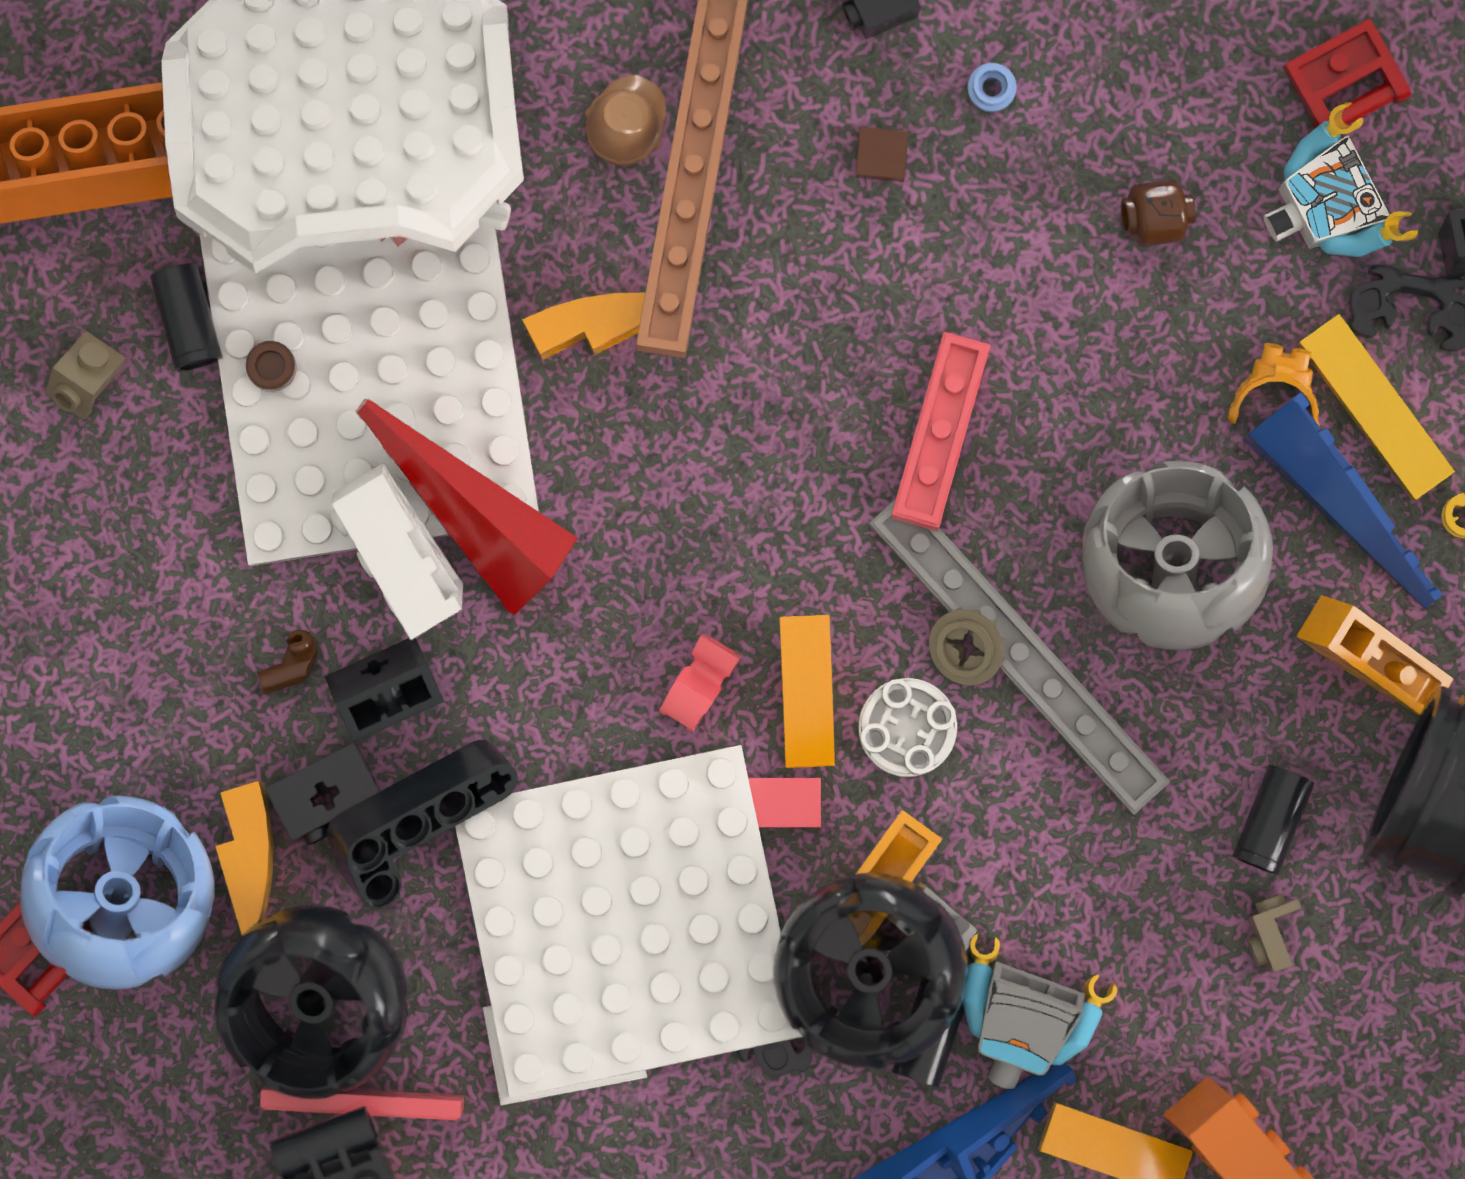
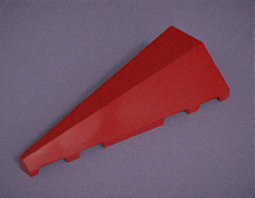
(499, 533)

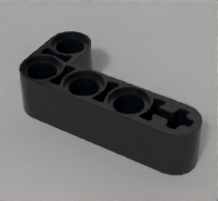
(413, 812)

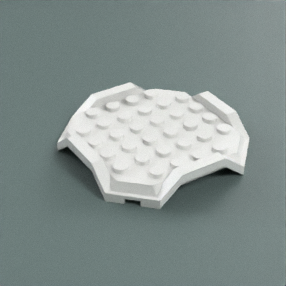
(339, 122)

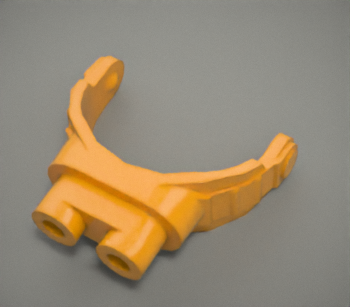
(1278, 367)

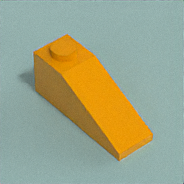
(1371, 653)

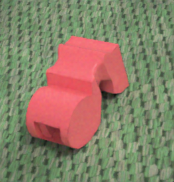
(700, 682)

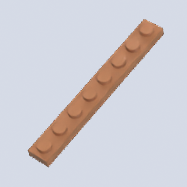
(691, 177)

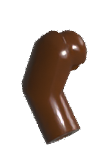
(296, 664)

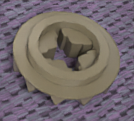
(949, 653)

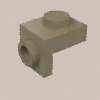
(83, 375)
(1267, 943)

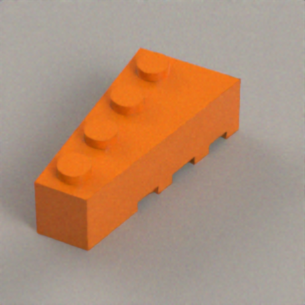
(1228, 1137)

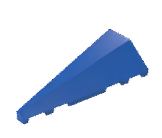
(1316, 468)
(978, 1140)

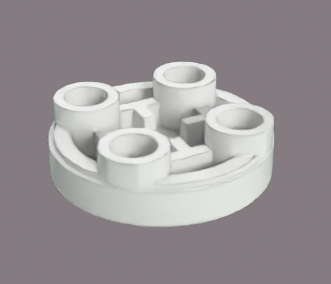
(907, 727)

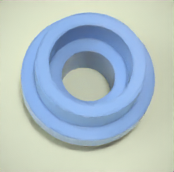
(994, 72)

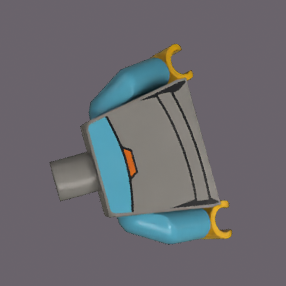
(1026, 1018)

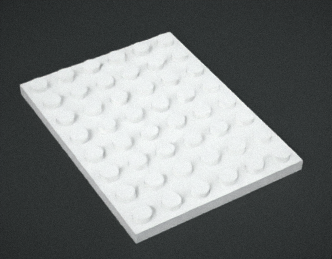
(373, 322)

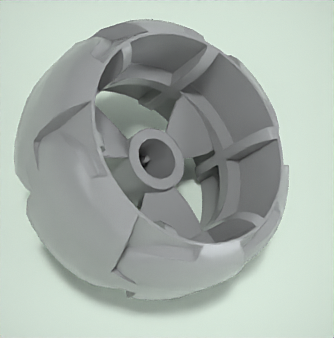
(1172, 611)

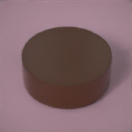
(271, 366)

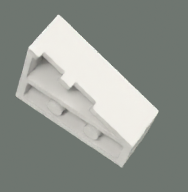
(397, 550)

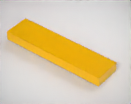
(1376, 408)

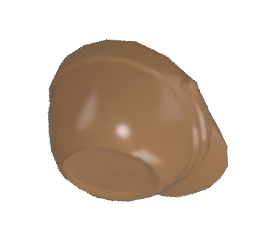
(626, 120)

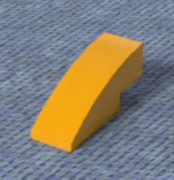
(599, 319)
(807, 691)
(899, 854)
(249, 858)
(1111, 1147)

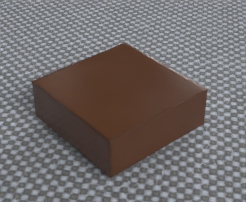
(881, 154)

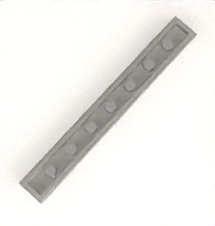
(1028, 662)

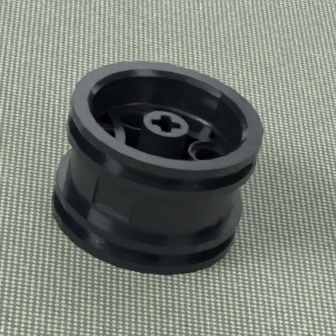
(1424, 801)

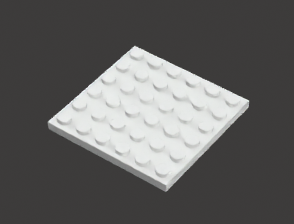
(625, 921)

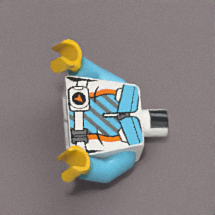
(1333, 196)

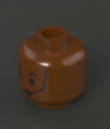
(1157, 213)

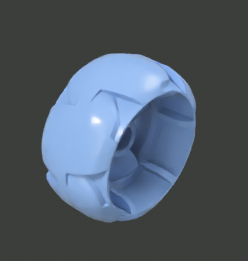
(129, 832)

